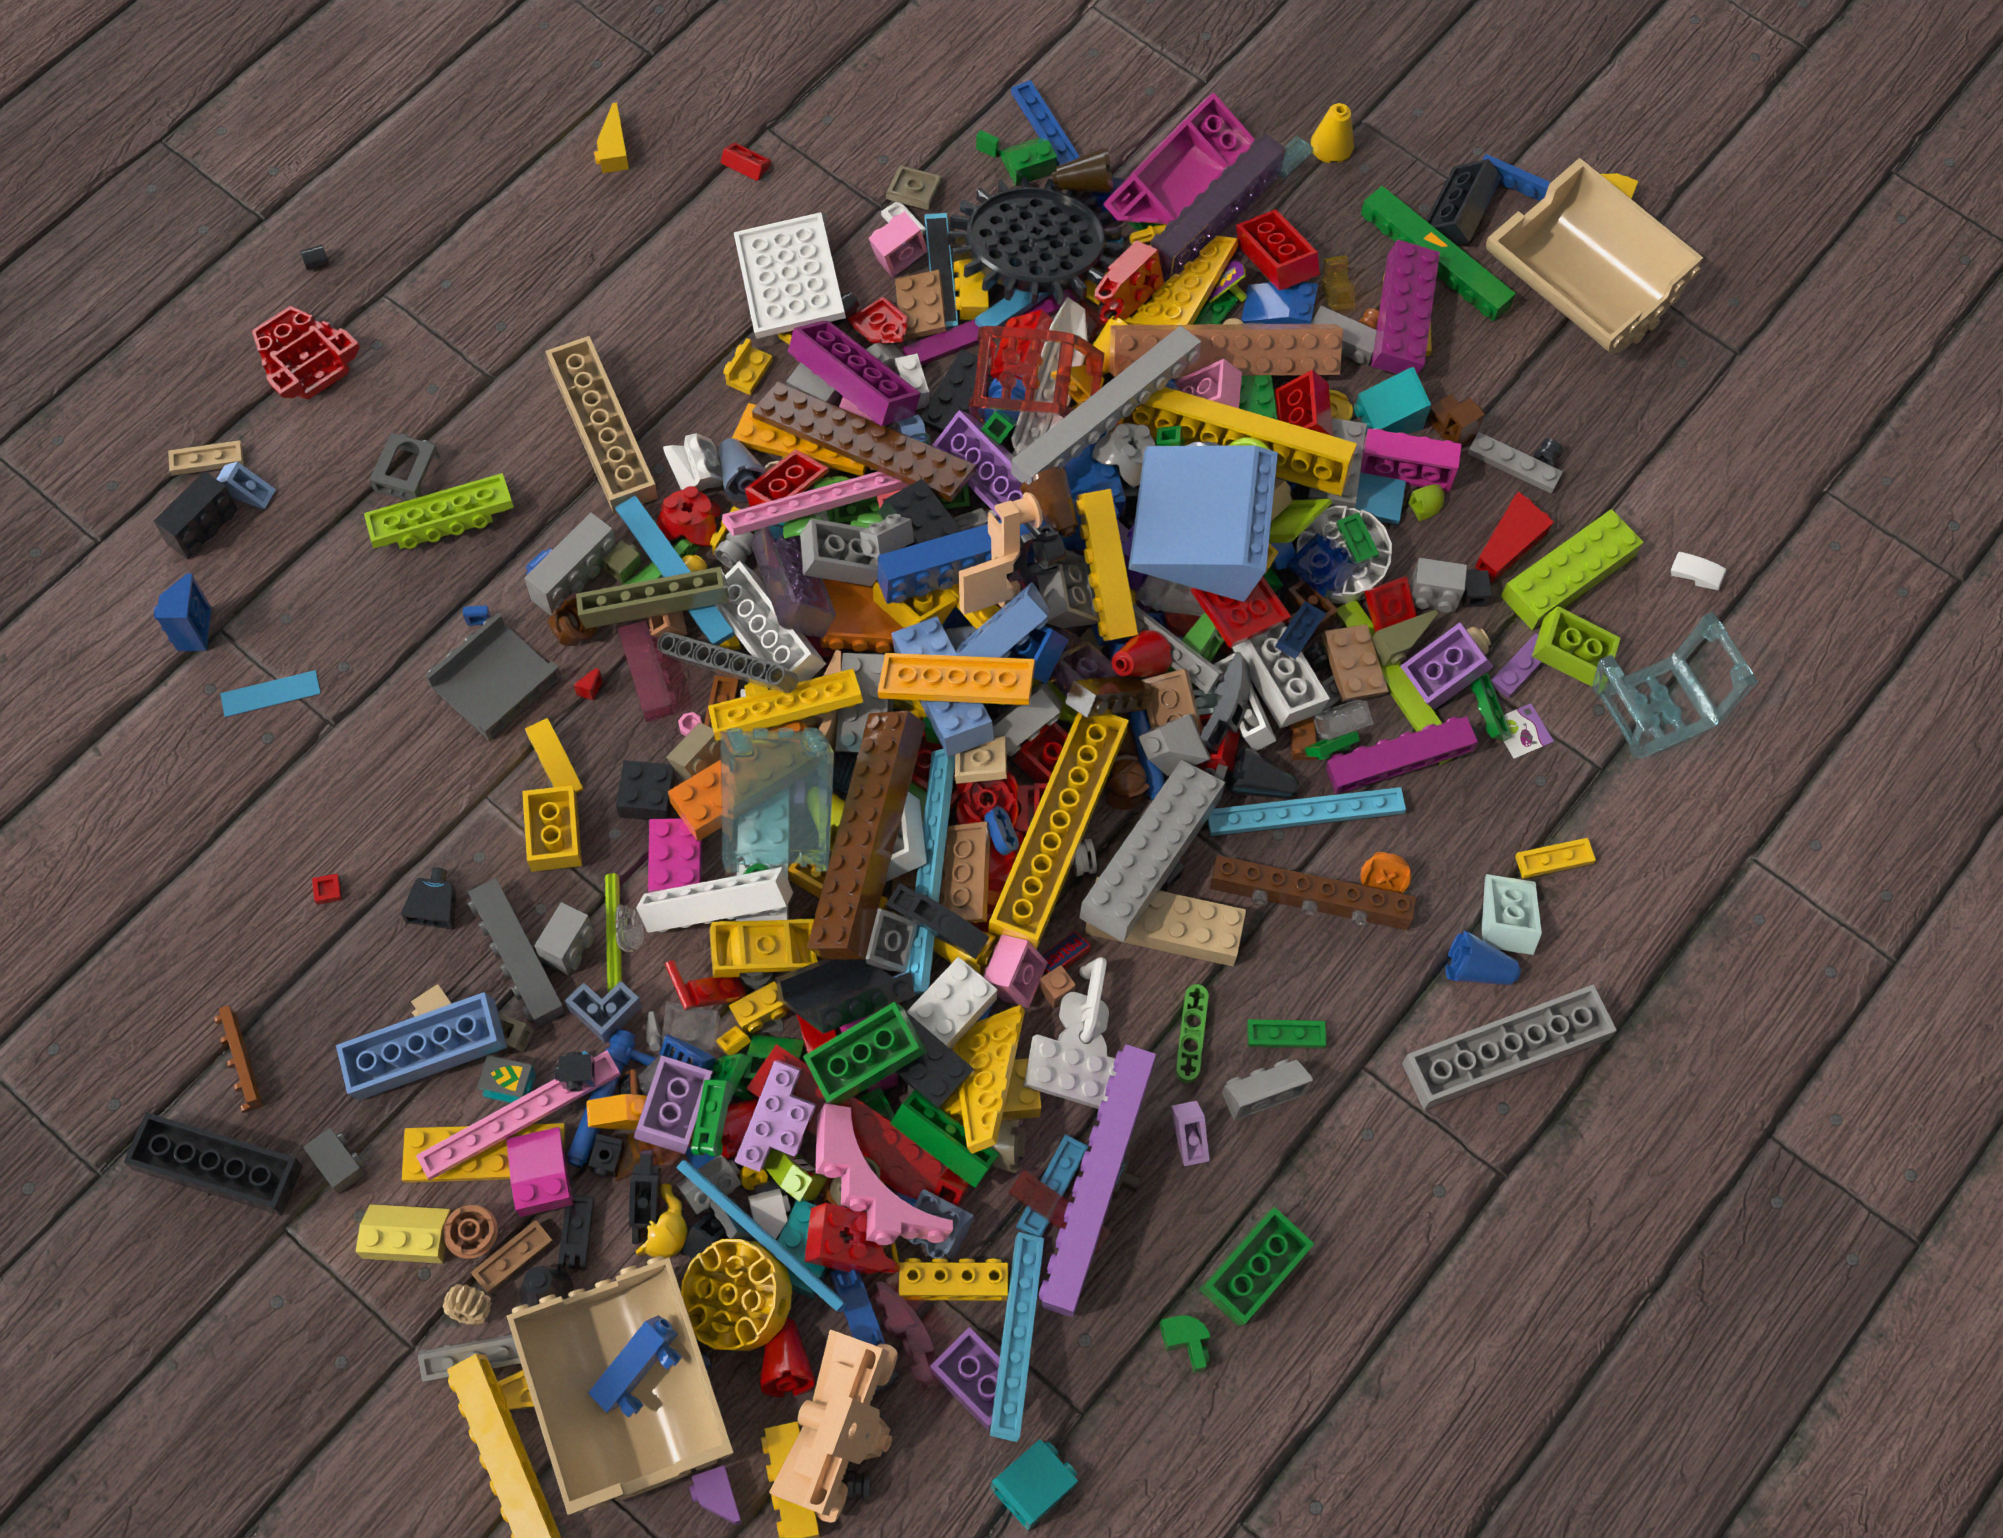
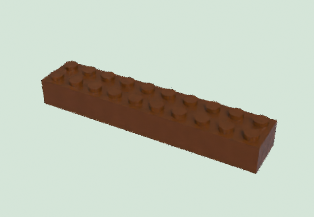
(866, 836)

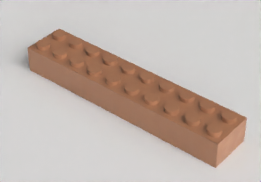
(1248, 347)

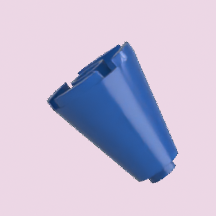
(1480, 962)

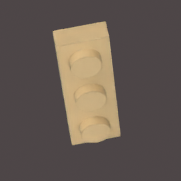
(205, 457)

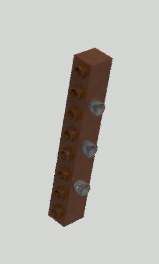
(1312, 893)

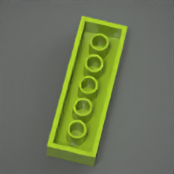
(1572, 569)

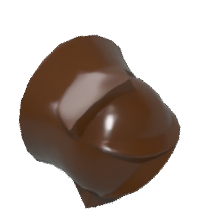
(567, 625)
(1127, 783)

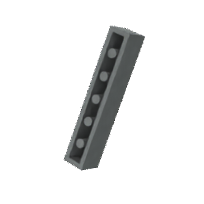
(516, 952)

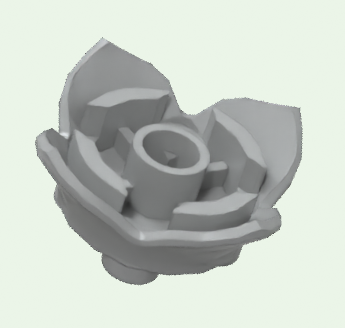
(1125, 448)

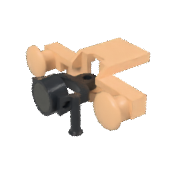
(988, 582)

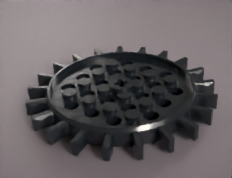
(1034, 240)

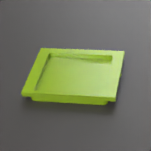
(1296, 519)

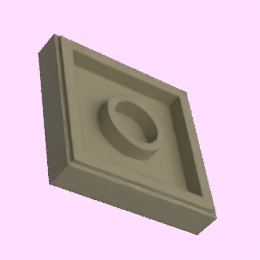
(913, 187)

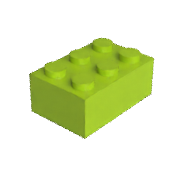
(1573, 645)

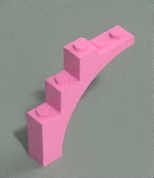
(862, 1190)

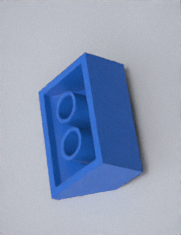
(185, 615)

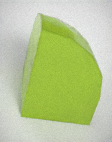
(1427, 501)

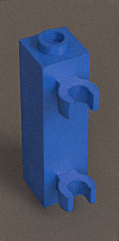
(858, 1309)
(633, 1363)

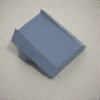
(941, 1208)

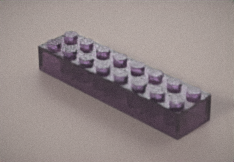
(1219, 205)

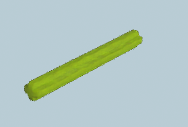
(612, 895)

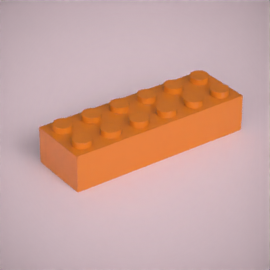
(699, 797)

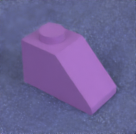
(716, 1494)

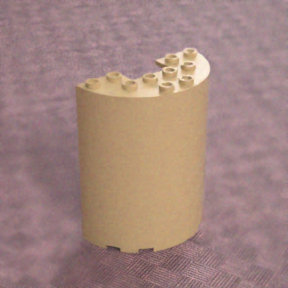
(1597, 257)
(568, 1349)

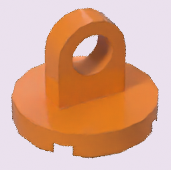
(1386, 873)

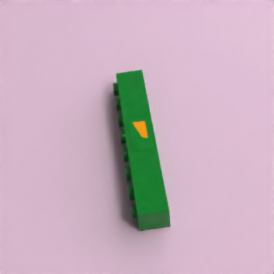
(1454, 265)

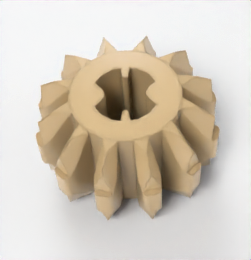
(467, 1305)

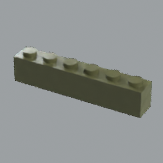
(652, 597)

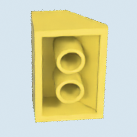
(402, 1234)

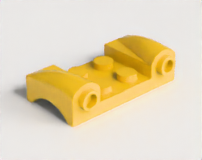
(760, 946)

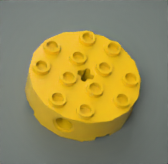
(736, 1295)

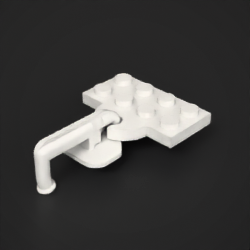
(1069, 1065)

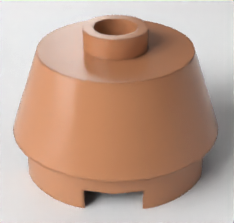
(470, 1231)

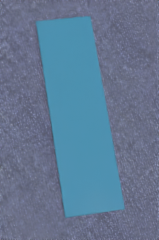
(270, 693)

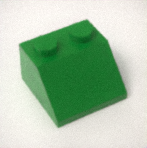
(1030, 160)

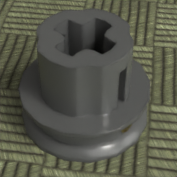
(756, 980)

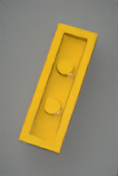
(1555, 858)

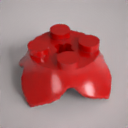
(689, 514)
(974, 805)

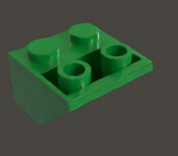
(761, 1048)

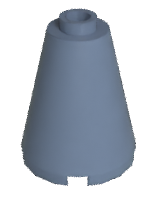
(738, 469)

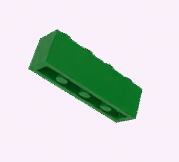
(942, 1138)

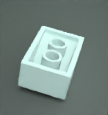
(1511, 914)

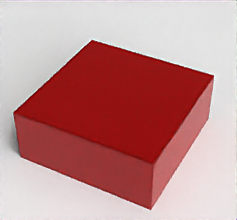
(327, 889)

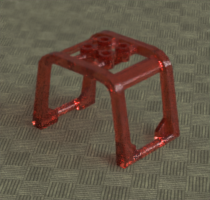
(1030, 371)

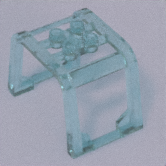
(1647, 714)

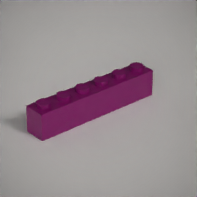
(1401, 754)

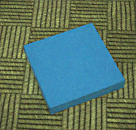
(1380, 497)

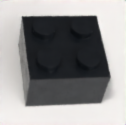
(645, 790)

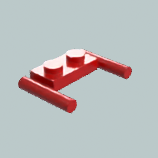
(706, 990)

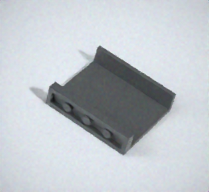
(492, 677)

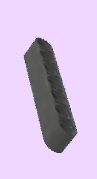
(728, 662)

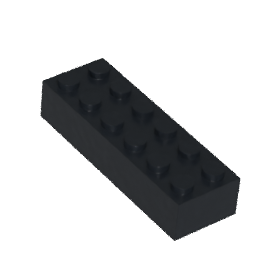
(213, 1163)

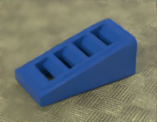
(700, 1058)

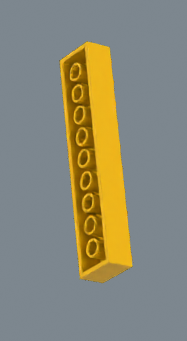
(1302, 453)
(1058, 827)

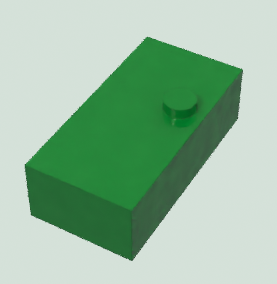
(865, 1054)
(1256, 1266)

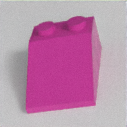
(538, 1172)

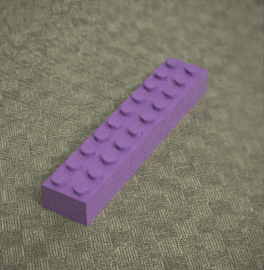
(1097, 1184)

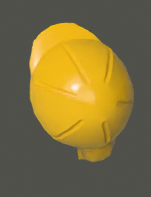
(669, 1233)

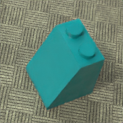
(1394, 404)
(1034, 1483)

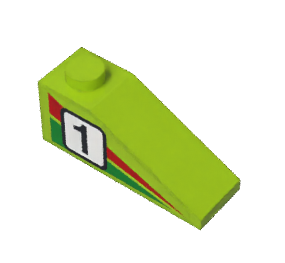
(795, 1175)

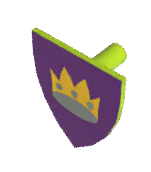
(1229, 280)

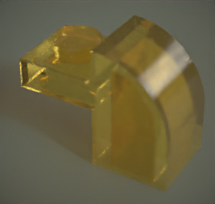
(1336, 283)

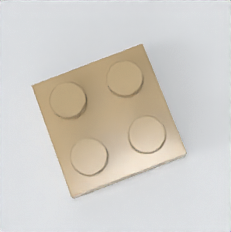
(982, 762)

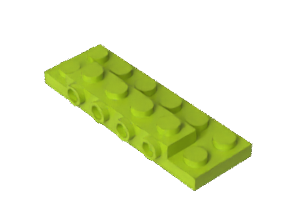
(439, 513)

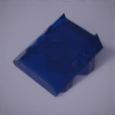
(1322, 565)

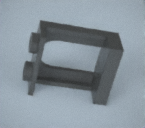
(397, 487)

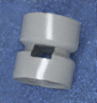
(734, 549)

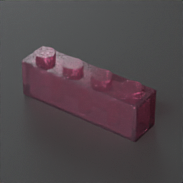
(646, 671)

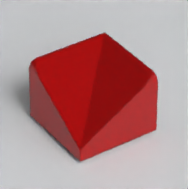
(589, 685)

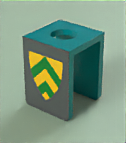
(506, 1079)

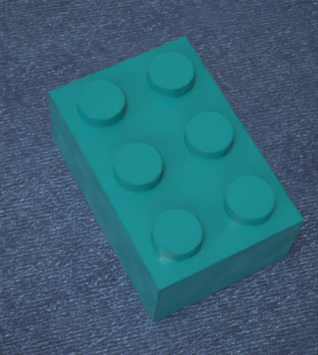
(794, 1240)

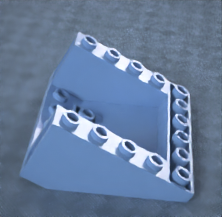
(1205, 516)

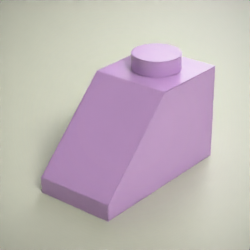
(1190, 1133)

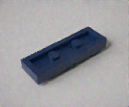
(1300, 630)

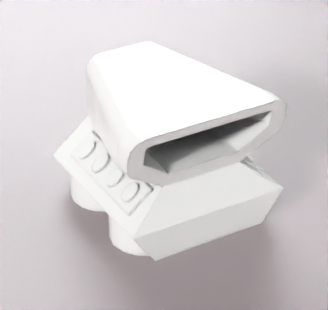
(695, 463)

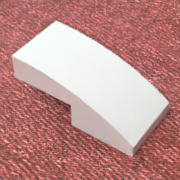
(1704, 572)

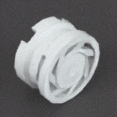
(1085, 858)

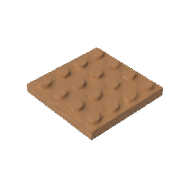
(963, 872)

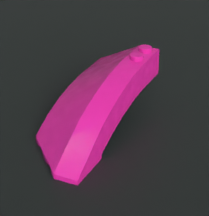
(1181, 165)

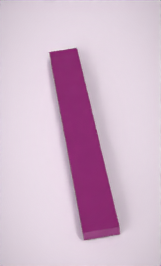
(966, 334)

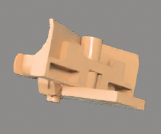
(837, 1425)

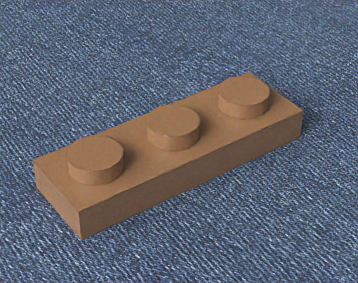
(512, 1257)

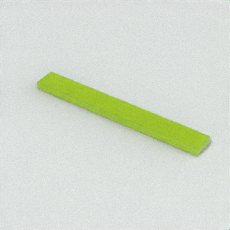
(1396, 680)

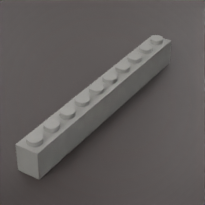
(1108, 405)

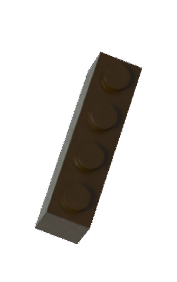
(1109, 695)

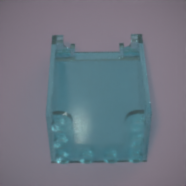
(776, 797)

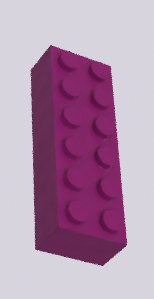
(1405, 308)
(854, 372)

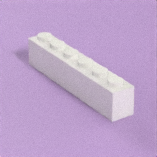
(715, 900)

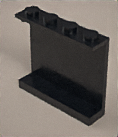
(841, 991)

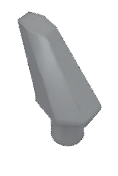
(654, 1034)

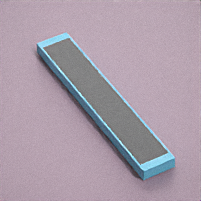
(940, 258)

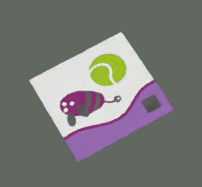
(1526, 731)

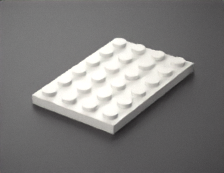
(789, 275)

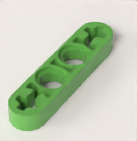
(1192, 1033)

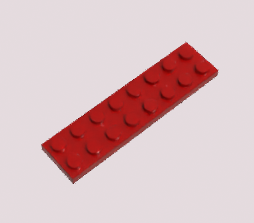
(901, 1160)

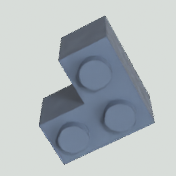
(604, 1014)

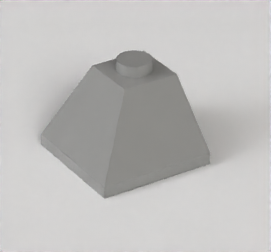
(1174, 742)

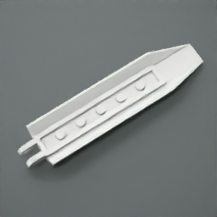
(1033, 425)

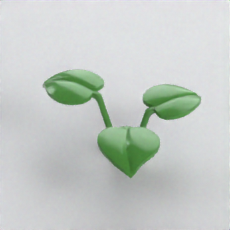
(796, 526)

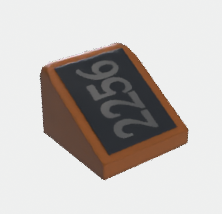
(629, 1083)

